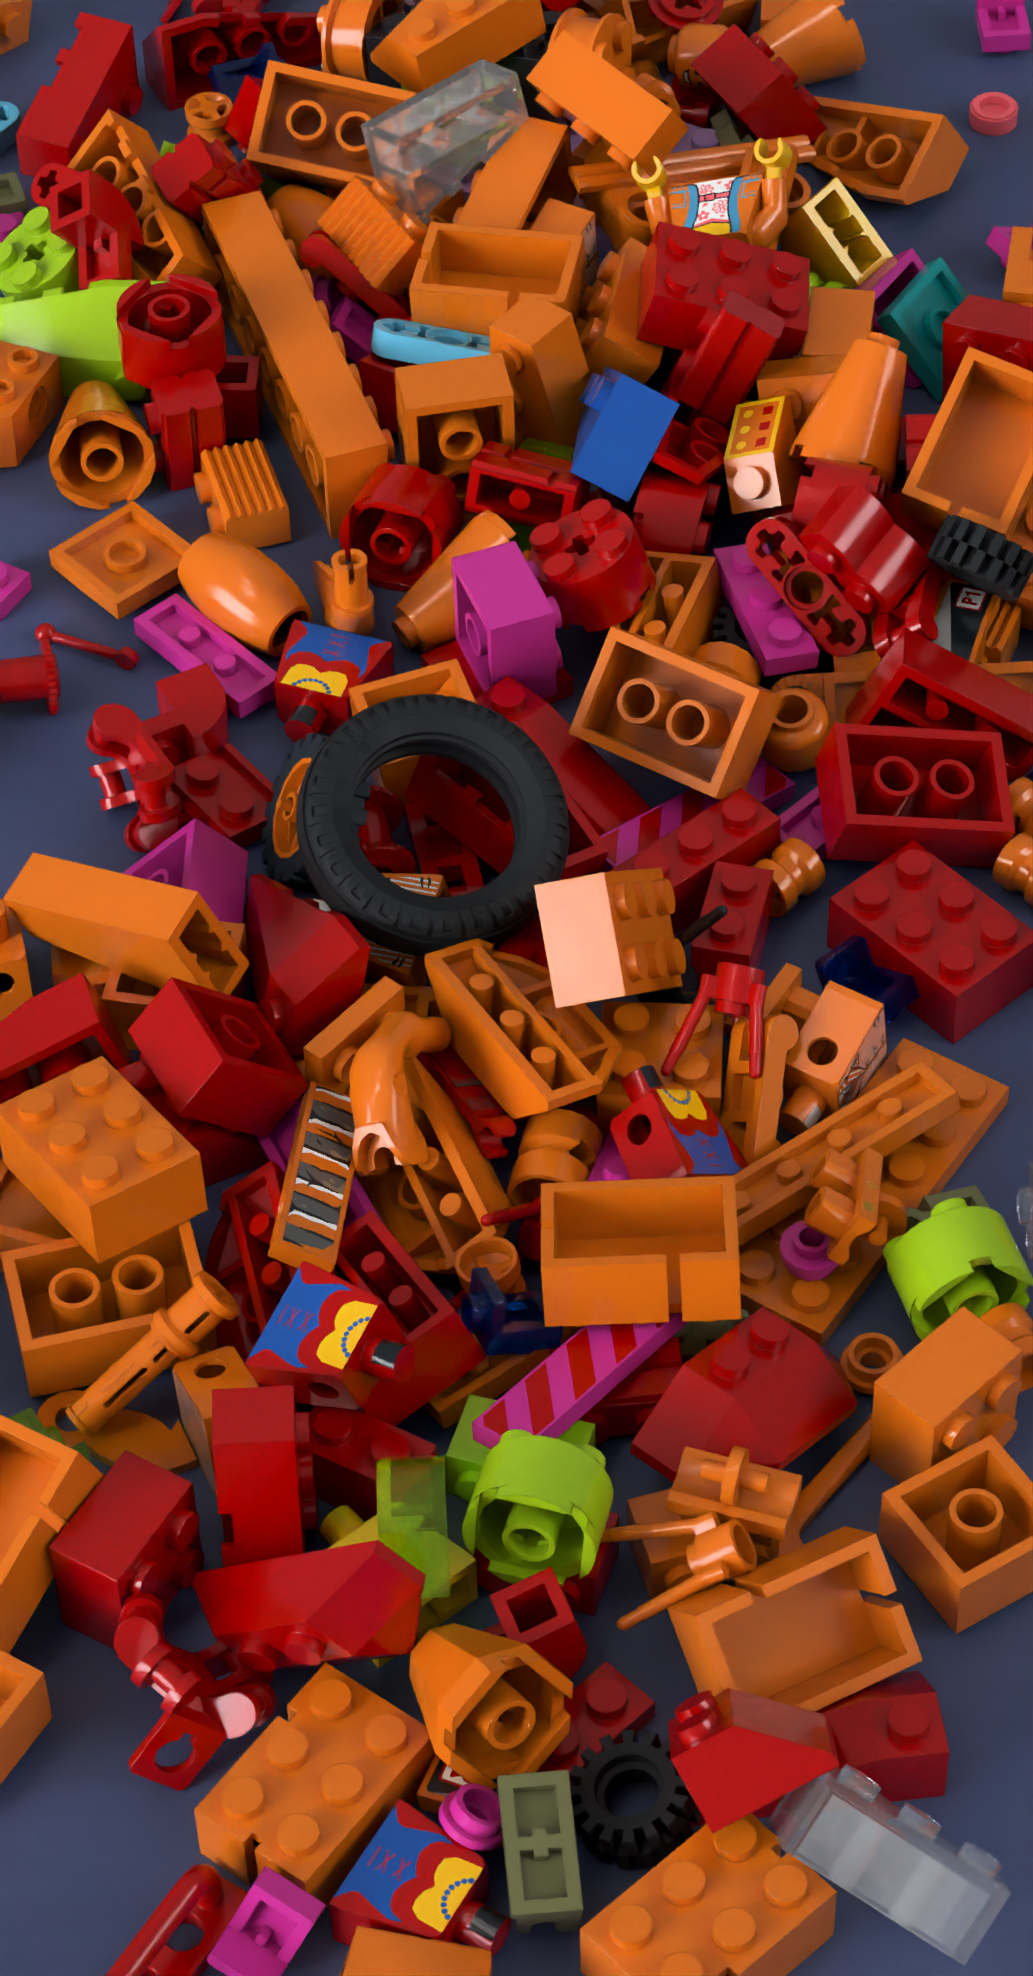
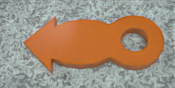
(125, 1431)

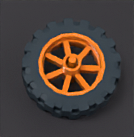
(280, 833)

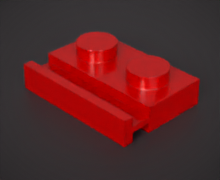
(225, 794)

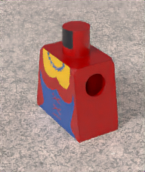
(318, 671)
(671, 1132)
(330, 1342)
(419, 1886)

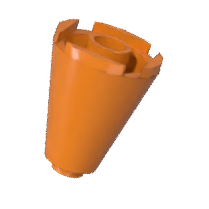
(815, 40)
(859, 409)
(100, 449)
(427, 610)

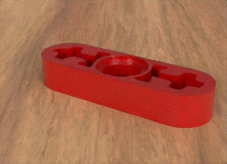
(825, 626)

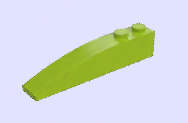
(78, 329)

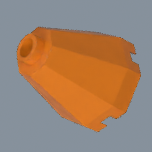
(488, 1702)

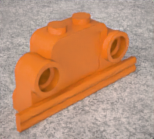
(620, 200)

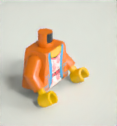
(730, 207)

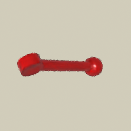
(125, 657)

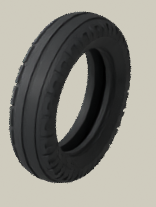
(450, 730)

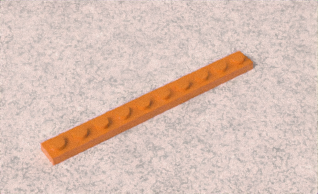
(764, 1196)

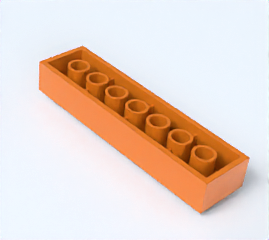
(303, 364)

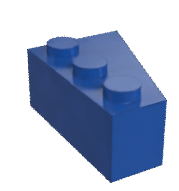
(619, 431)

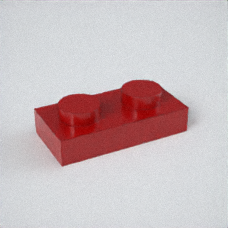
(599, 1707)

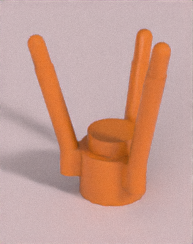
(714, 1557)

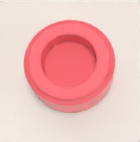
(993, 114)

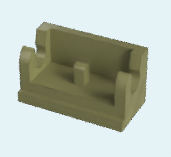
(540, 1850)

